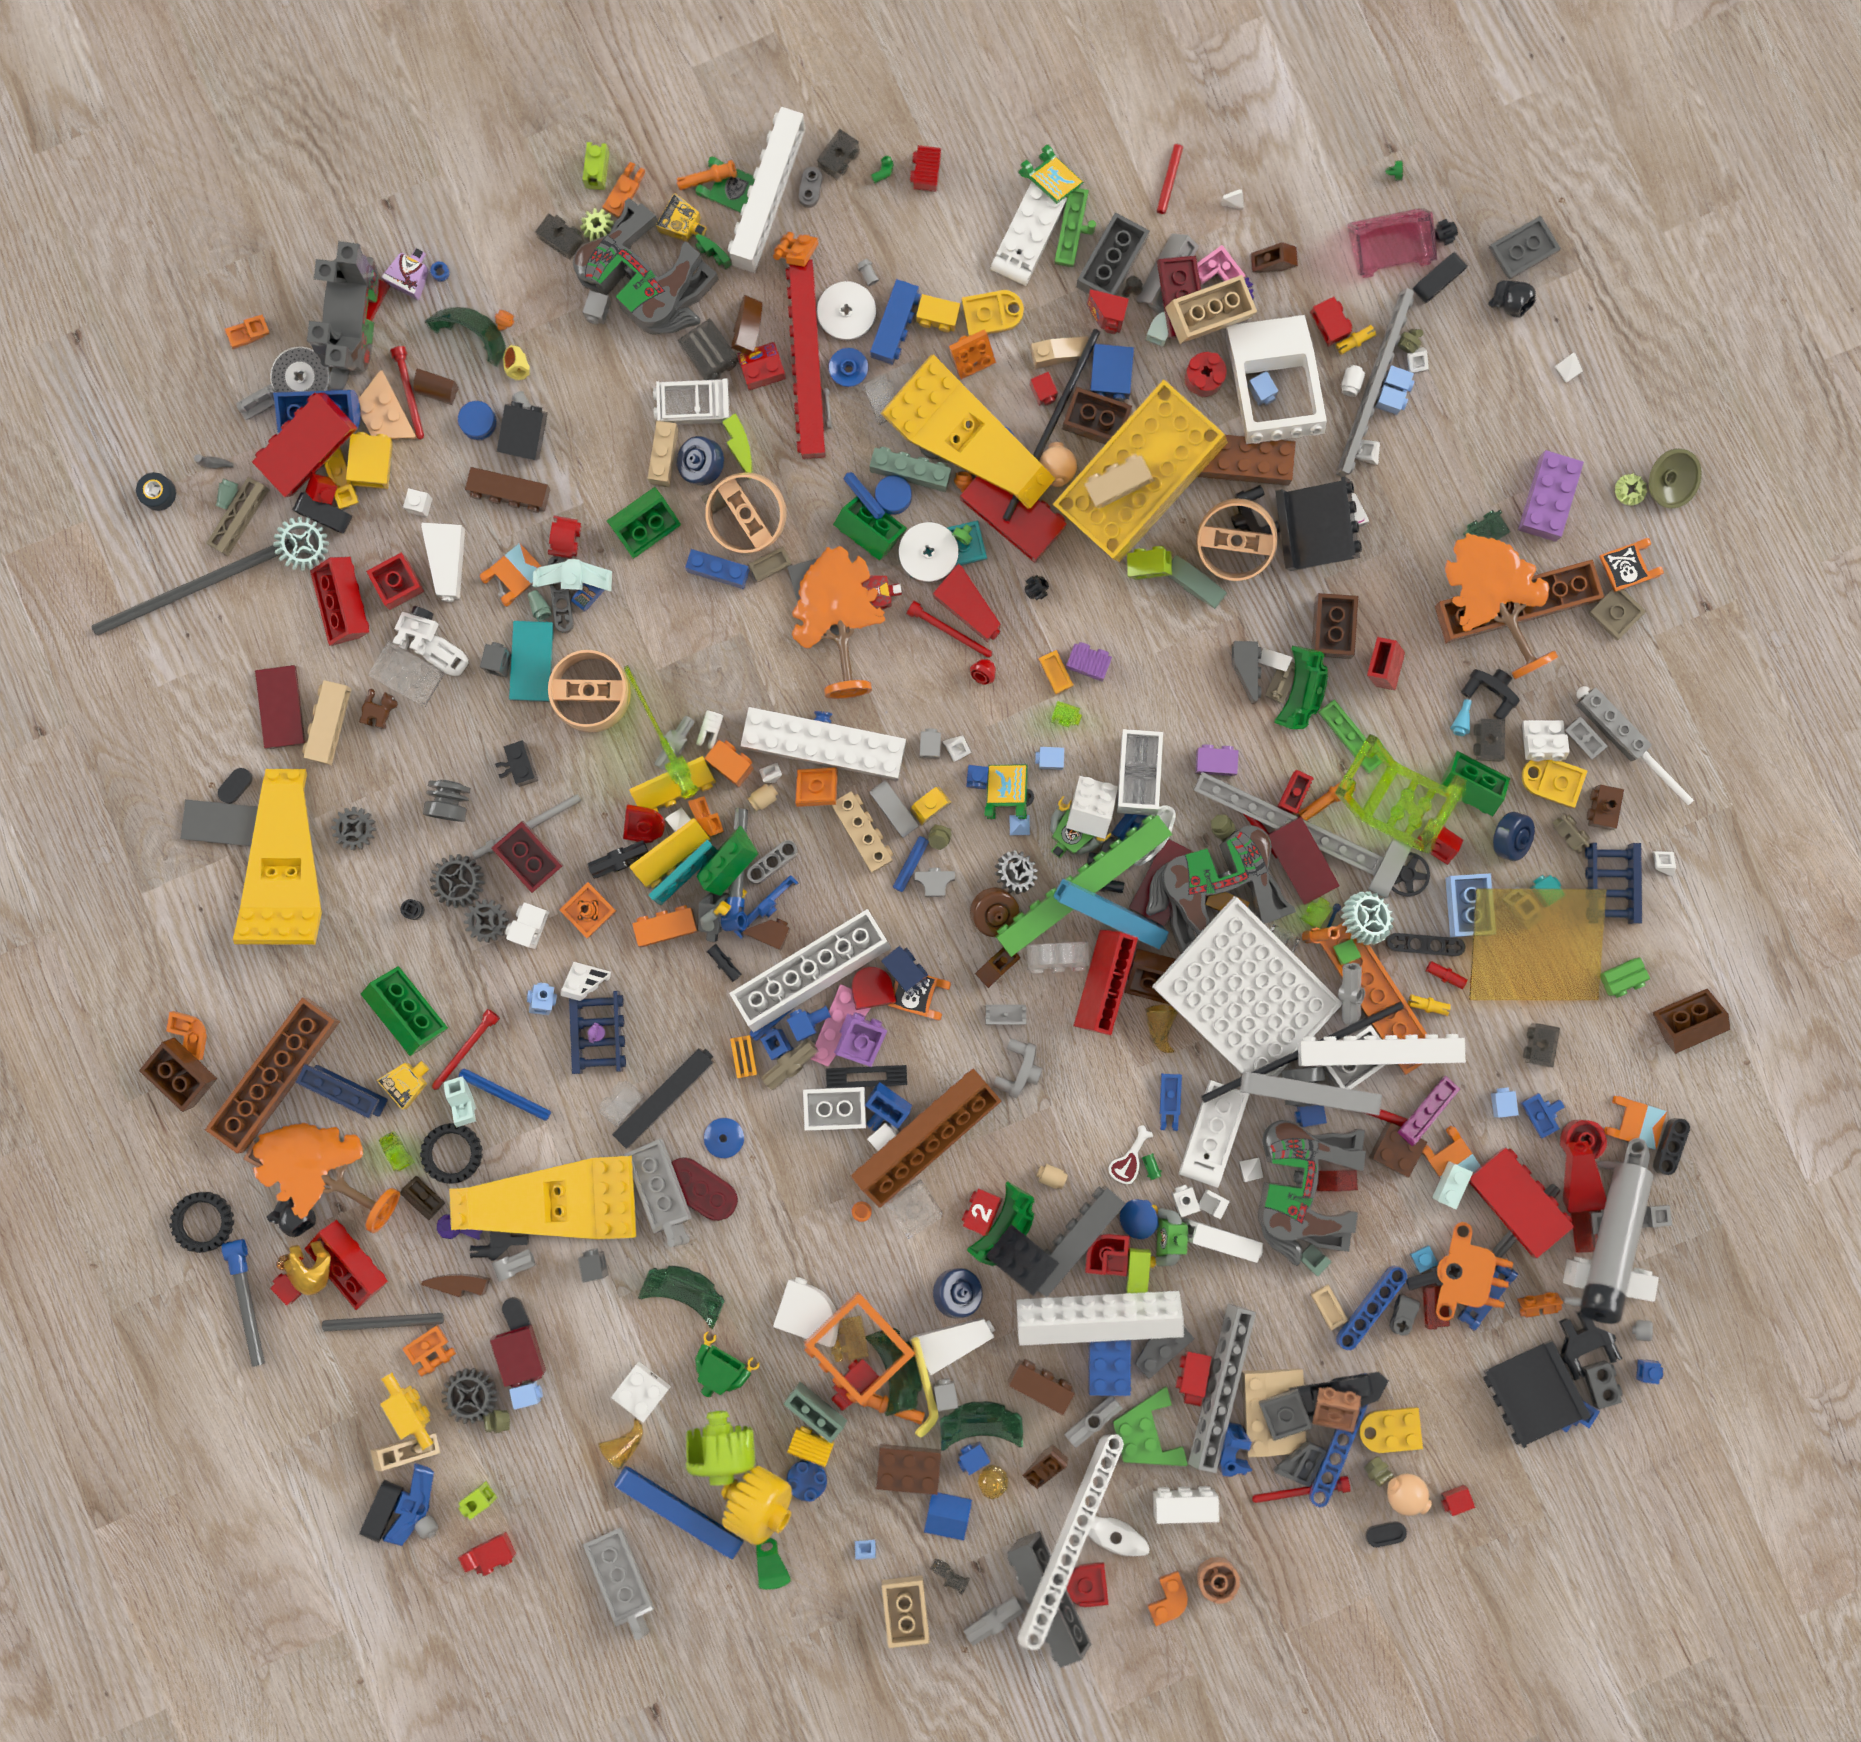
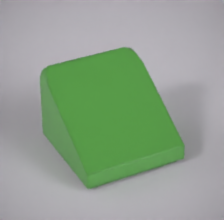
(1346, 952)

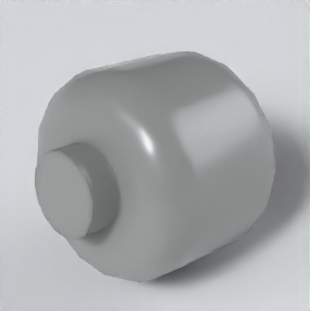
(1643, 1330)
(426, 1527)

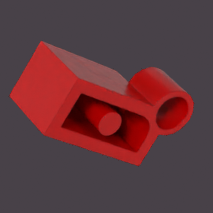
(860, 1377)
(1193, 1377)
(488, 1555)

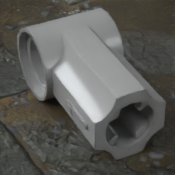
(509, 1266)

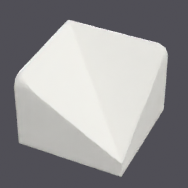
(677, 819)

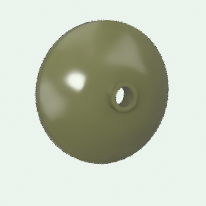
(1682, 481)

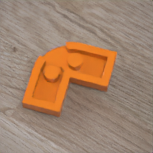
(191, 1029)
(1175, 1600)

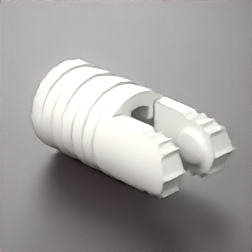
(712, 725)

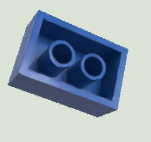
(1109, 1368)

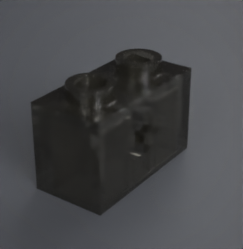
(840, 144)
(565, 245)
(1495, 731)
(1546, 1035)

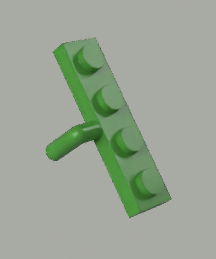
(1072, 227)

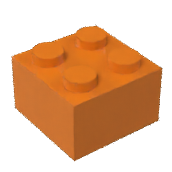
(729, 763)

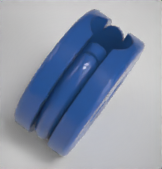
(477, 420)
(893, 494)

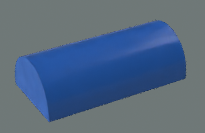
(288, 402)

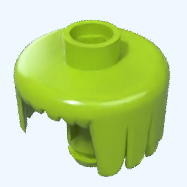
(719, 1450)

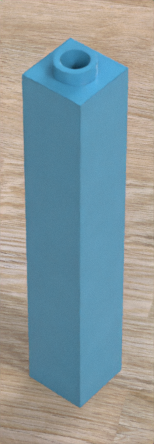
(1111, 913)

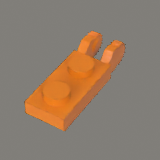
(622, 190)

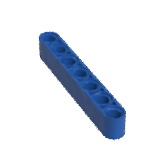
(1335, 1470)
(678, 1512)

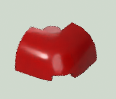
(1108, 1255)

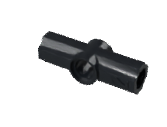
(617, 859)

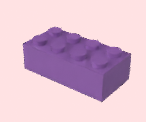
(1550, 496)

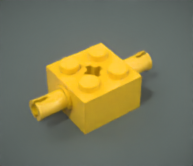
(406, 1411)

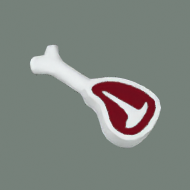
(1127, 1167)

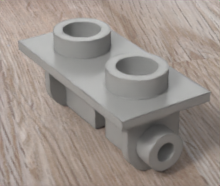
(256, 402)

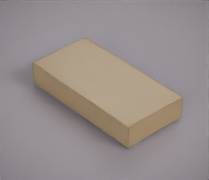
(1329, 1307)

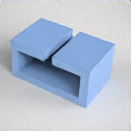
(1394, 390)

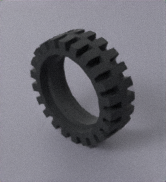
(427, 1158)
(178, 1216)

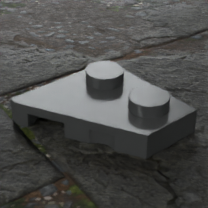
(1302, 1463)

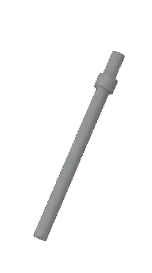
(532, 823)

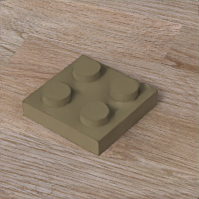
(1617, 613)

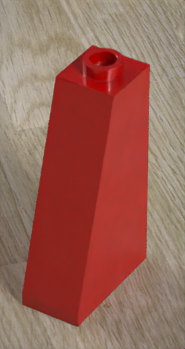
(964, 601)
(1582, 1180)

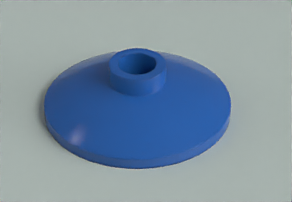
(848, 358)
(734, 1135)

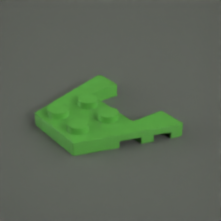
(1140, 1434)

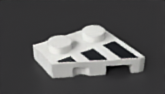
(583, 980)

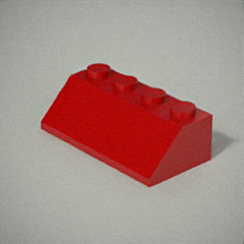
(339, 600)
(349, 1266)

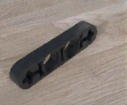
(1425, 944)

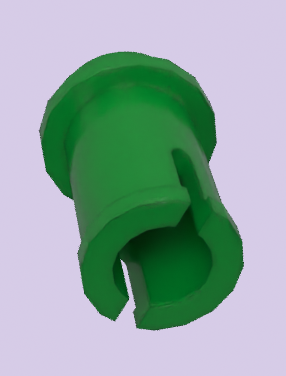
(1151, 1167)

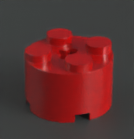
(1211, 364)
(563, 537)
(1589, 1130)

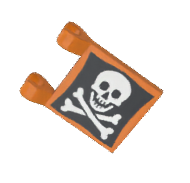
(1627, 567)
(920, 1001)

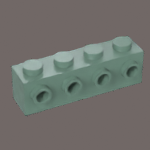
(913, 470)

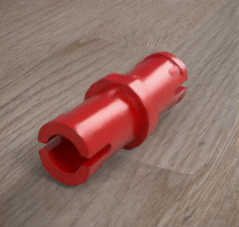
(1446, 975)

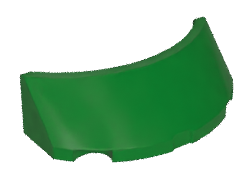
(1307, 688)
(1015, 1211)

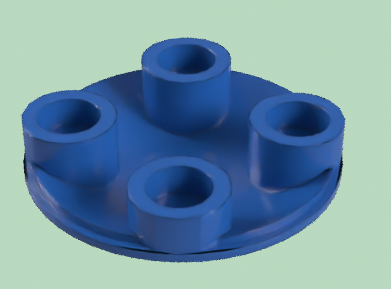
(1139, 1219)
(807, 1480)

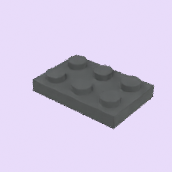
(1524, 247)

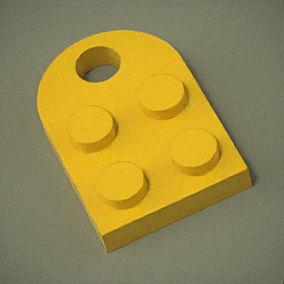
(991, 312)
(1555, 781)
(1394, 1430)

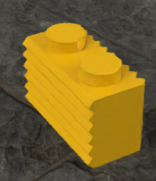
(810, 1446)

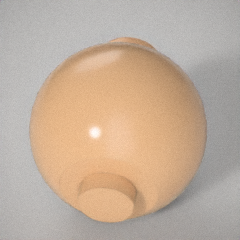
(1059, 463)
(1408, 1495)

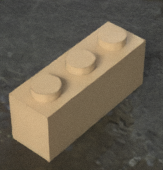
(663, 453)

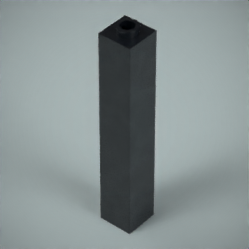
(664, 1097)

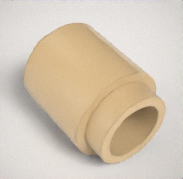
(763, 797)
(1051, 1176)

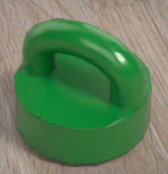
(1396, 170)

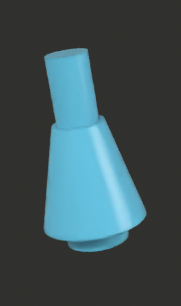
(1462, 722)

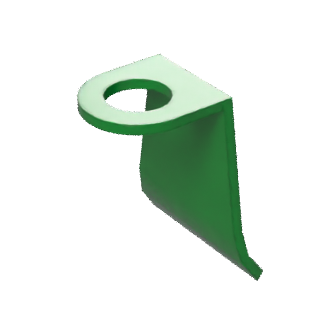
(771, 1569)

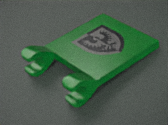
(730, 191)

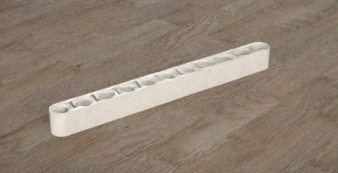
(1063, 1546)

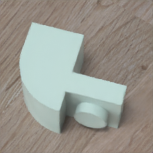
(1158, 330)
(461, 1101)

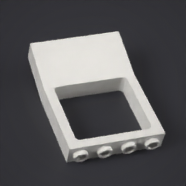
(1269, 347)

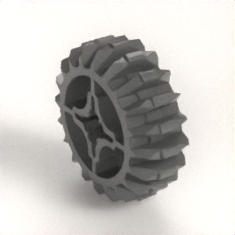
(441, 874)
(476, 1402)

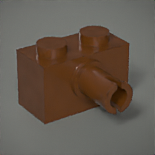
(1605, 807)

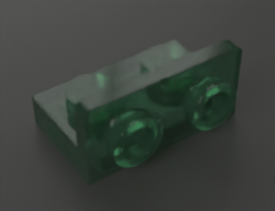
(1491, 527)

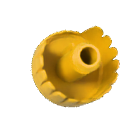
(757, 1506)

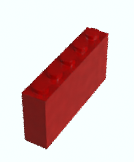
(304, 444)
(1029, 529)
(1105, 982)
(1520, 1202)

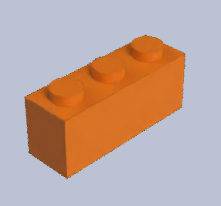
(665, 926)

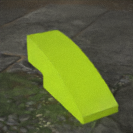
(739, 443)
(1138, 1270)

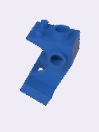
(1234, 1440)

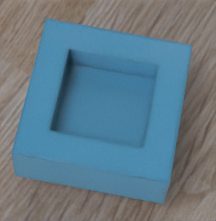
(1424, 1259)

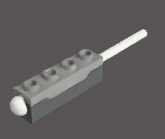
(1622, 733)

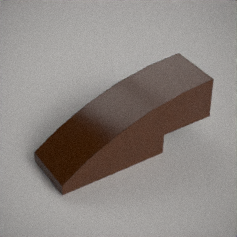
(747, 325)
(458, 1283)

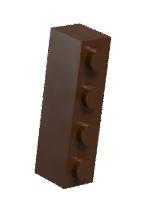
(507, 489)

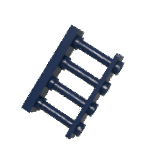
(1632, 874)
(579, 1043)
(342, 1091)

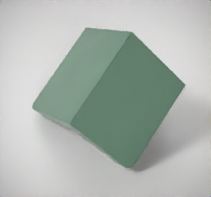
(1314, 1260)

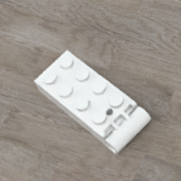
(1027, 235)
(1213, 1134)

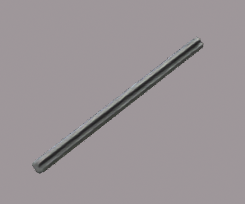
(187, 589)

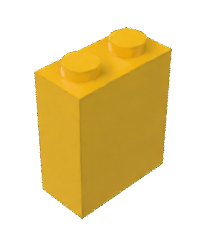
(369, 460)

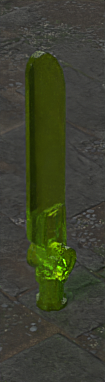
(677, 766)

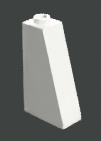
(445, 556)
(1223, 1241)
(950, 1343)

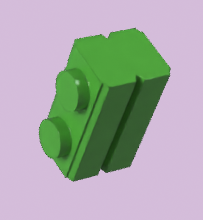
(1624, 977)

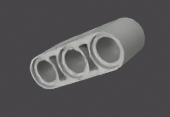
(893, 809)
(778, 853)
(1390, 868)

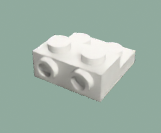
(1545, 740)

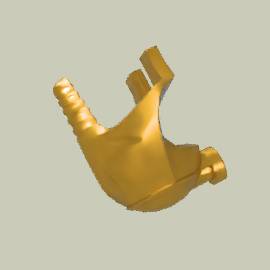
(308, 1280)

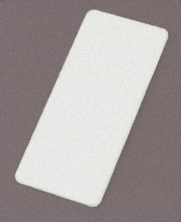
(1275, 659)

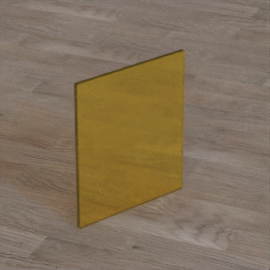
(1537, 944)

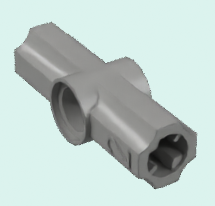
(1351, 993)
(1082, 1430)
(993, 1620)

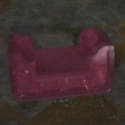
(1393, 240)

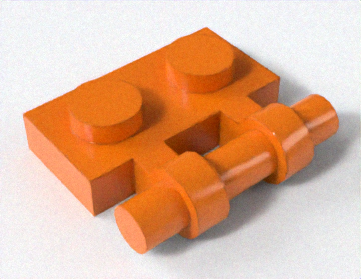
(800, 251)
(424, 1346)

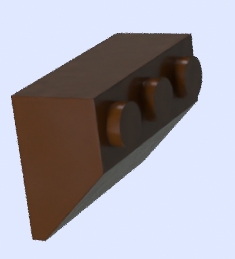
(1145, 972)
(1692, 1020)

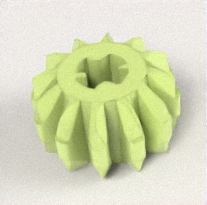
(594, 219)

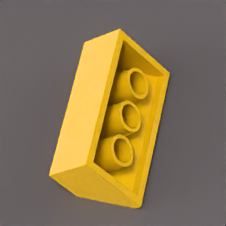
(664, 792)
(669, 854)

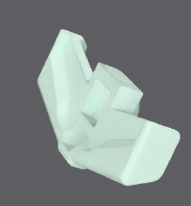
(572, 575)

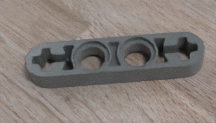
(556, 595)

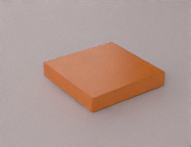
(816, 787)

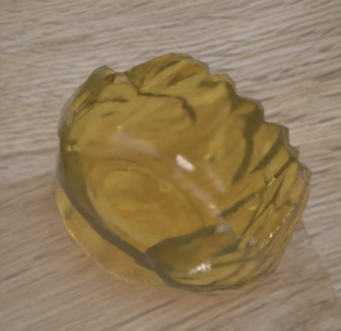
(993, 1481)

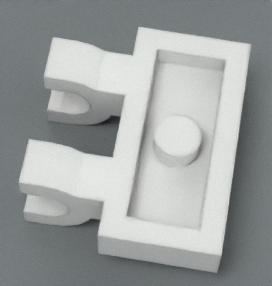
(417, 627)

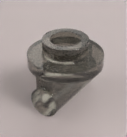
(1133, 286)

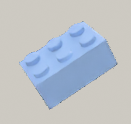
(1461, 901)

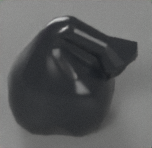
(1514, 297)
(288, 1223)

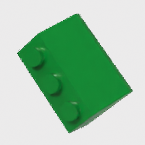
(644, 522)
(872, 534)
(1484, 785)
(727, 862)

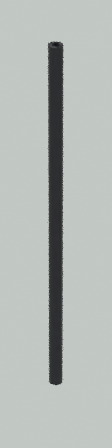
(1057, 412)
(1294, 1056)

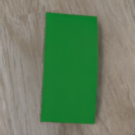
(710, 248)

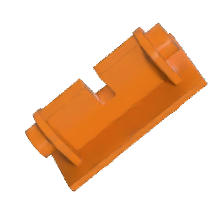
(1549, 1302)

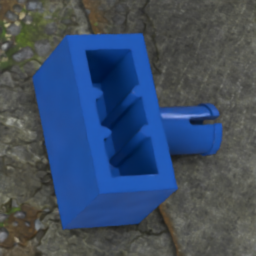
(804, 1023)
(887, 1107)

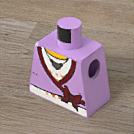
(407, 274)

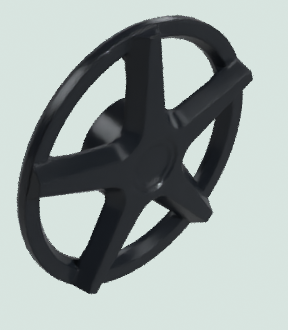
(1409, 874)

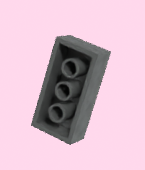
(1113, 256)

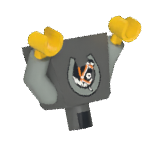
(710, 913)

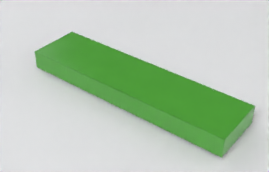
(1347, 733)

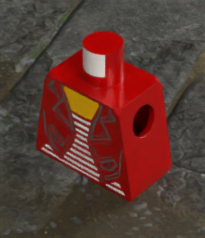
(885, 591)

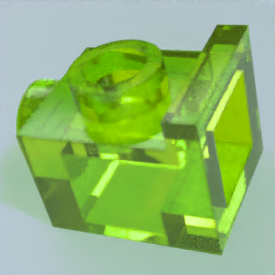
(1066, 714)
(1317, 913)

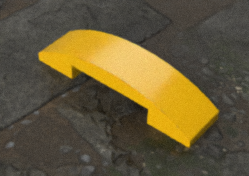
(337, 471)

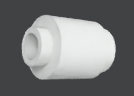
(1352, 381)

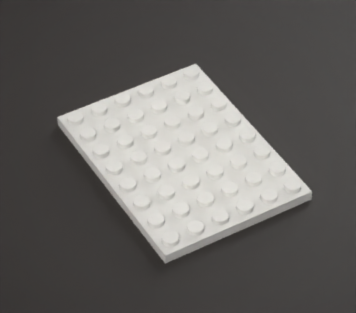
(1246, 991)

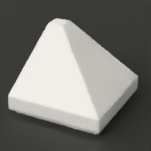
(1233, 200)
(1418, 360)
(1569, 367)
(1369, 452)
(957, 747)
(1664, 862)
(1251, 1169)

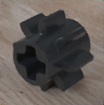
(1445, 232)
(1036, 587)

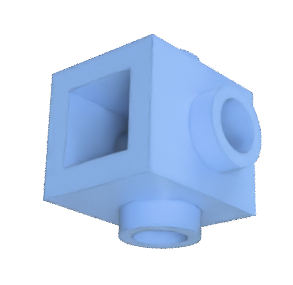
(541, 999)

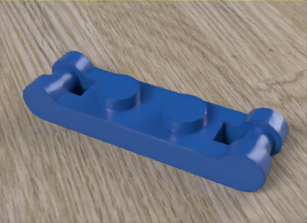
(1495, 1292)

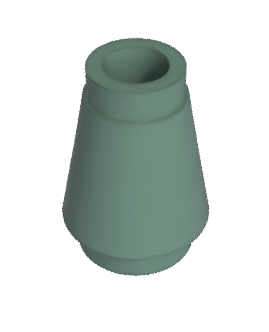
(226, 493)
(539, 606)

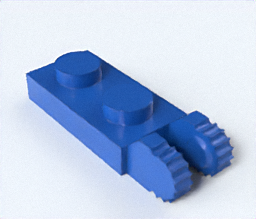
(1170, 1099)

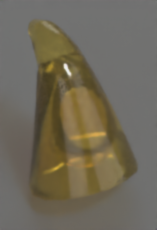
(1160, 1020)
(621, 1449)

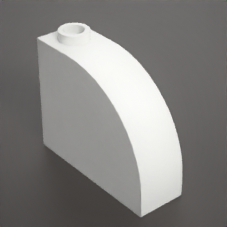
(805, 1310)

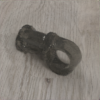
(952, 1579)

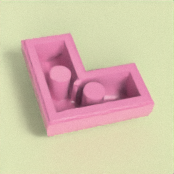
(1218, 263)

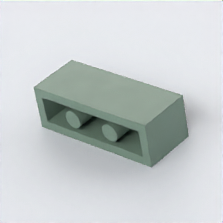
(815, 1412)

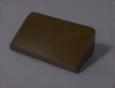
(422, 1198)

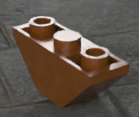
(1046, 1467)

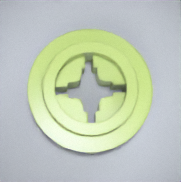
(1621, 489)

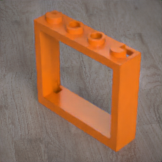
(827, 1367)

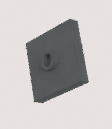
(1285, 1414)

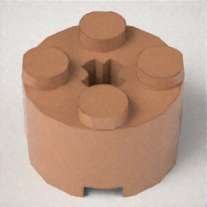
(1229, 1581)

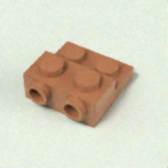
(1336, 1409)

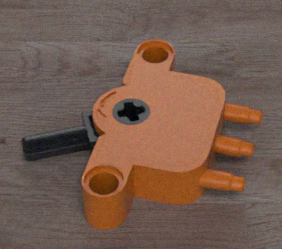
(1473, 1280)

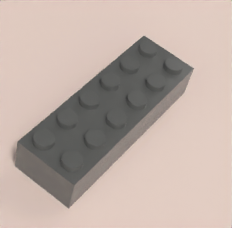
(1081, 1234)
(1066, 1633)

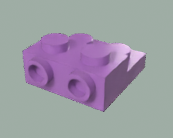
(860, 1039)

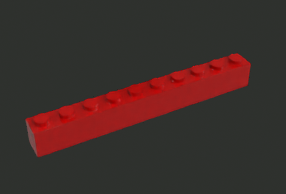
(806, 361)

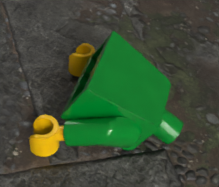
(719, 1370)

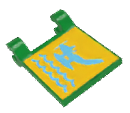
(1051, 176)
(1007, 789)

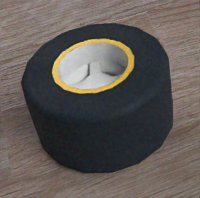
(149, 487)

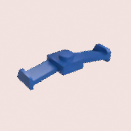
(767, 906)
(411, 1505)

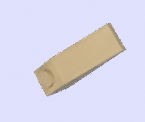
(1057, 351)
(402, 1453)

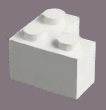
(528, 925)

